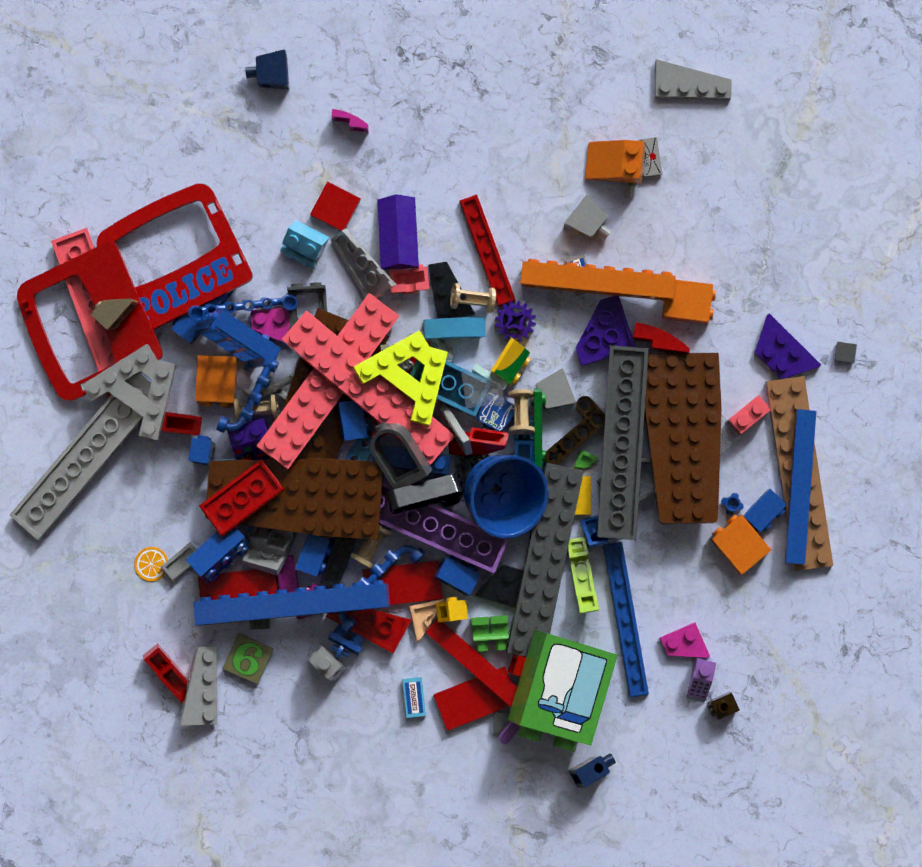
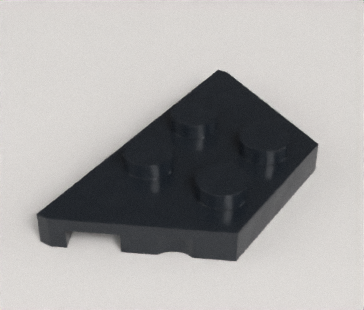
(502, 586)

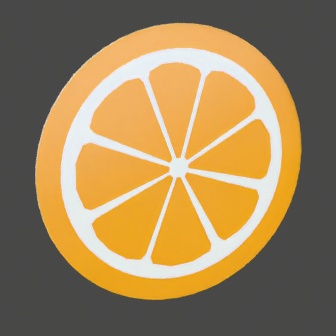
(149, 563)

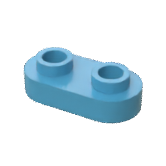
(360, 451)

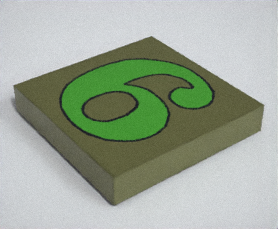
(248, 658)

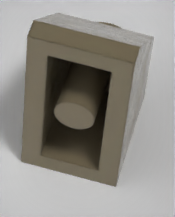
(112, 312)

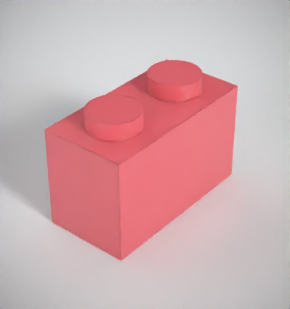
(749, 415)

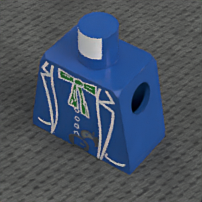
(496, 416)

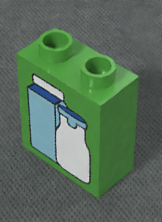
(561, 690)

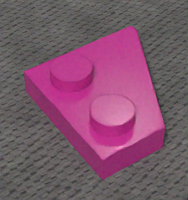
(271, 322)
(685, 642)

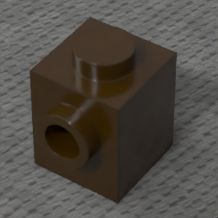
(723, 706)

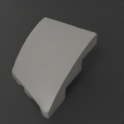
(268, 549)

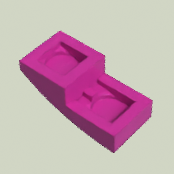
(355, 122)

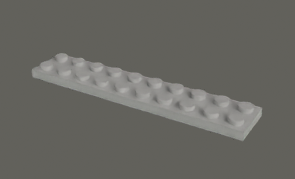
(79, 463)

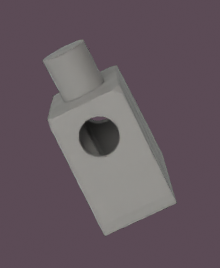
(588, 220)
(557, 391)
(326, 663)

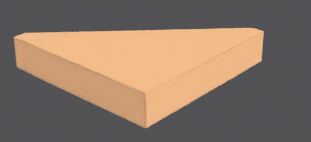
(422, 616)

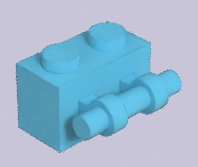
(305, 241)

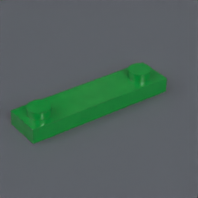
(539, 400)

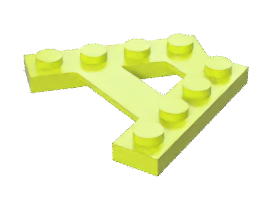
(423, 392)

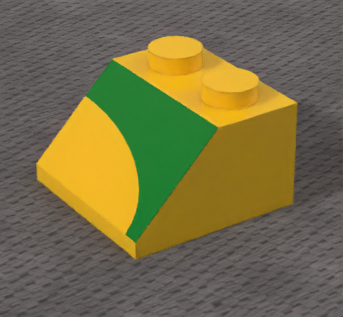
(510, 362)

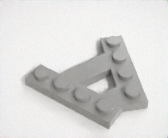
(151, 407)

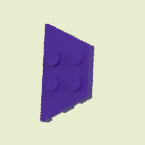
(782, 351)

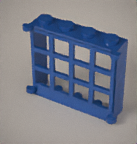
(237, 339)

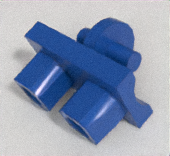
(353, 645)

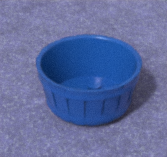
(517, 503)

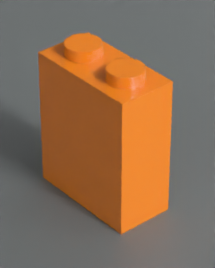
(690, 303)
(216, 380)
(740, 544)

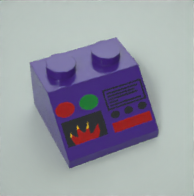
(245, 440)

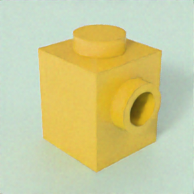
(452, 610)

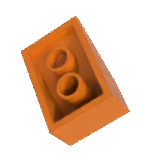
(615, 161)

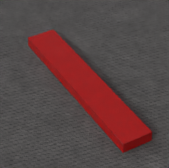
(487, 250)
(473, 661)

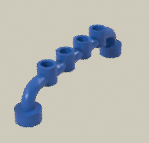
(288, 302)
(254, 398)
(378, 571)

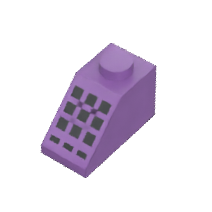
(701, 678)

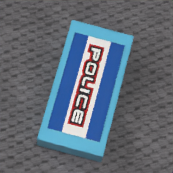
(414, 697)

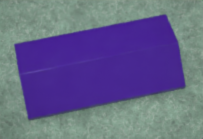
(398, 232)

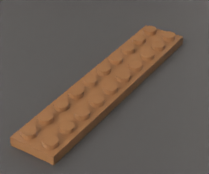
(784, 399)

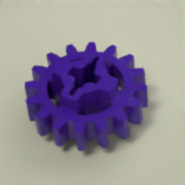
(511, 314)

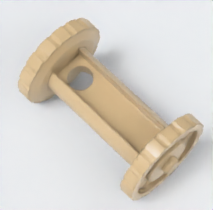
(473, 298)
(264, 408)
(521, 412)
(369, 548)

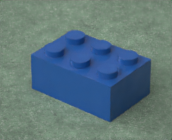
(218, 554)

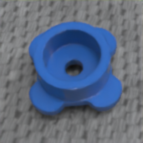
(737, 503)

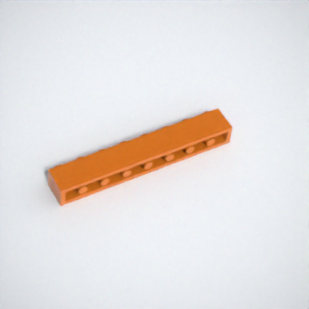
(598, 280)

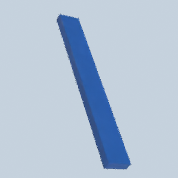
(800, 486)
(625, 619)

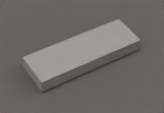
(455, 428)

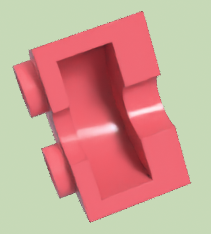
(410, 280)

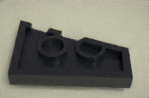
(442, 282)

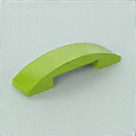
(582, 575)

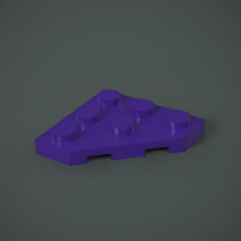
(605, 329)

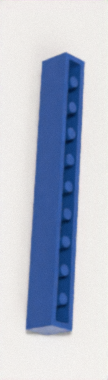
(291, 604)

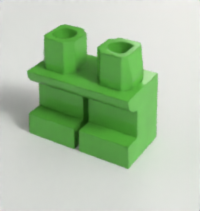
(499, 632)

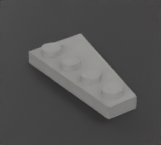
(687, 83)
(362, 266)
(201, 694)

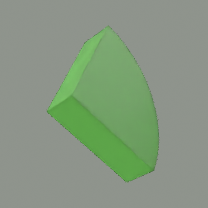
(584, 460)

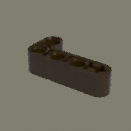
(573, 435)

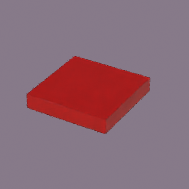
(335, 206)

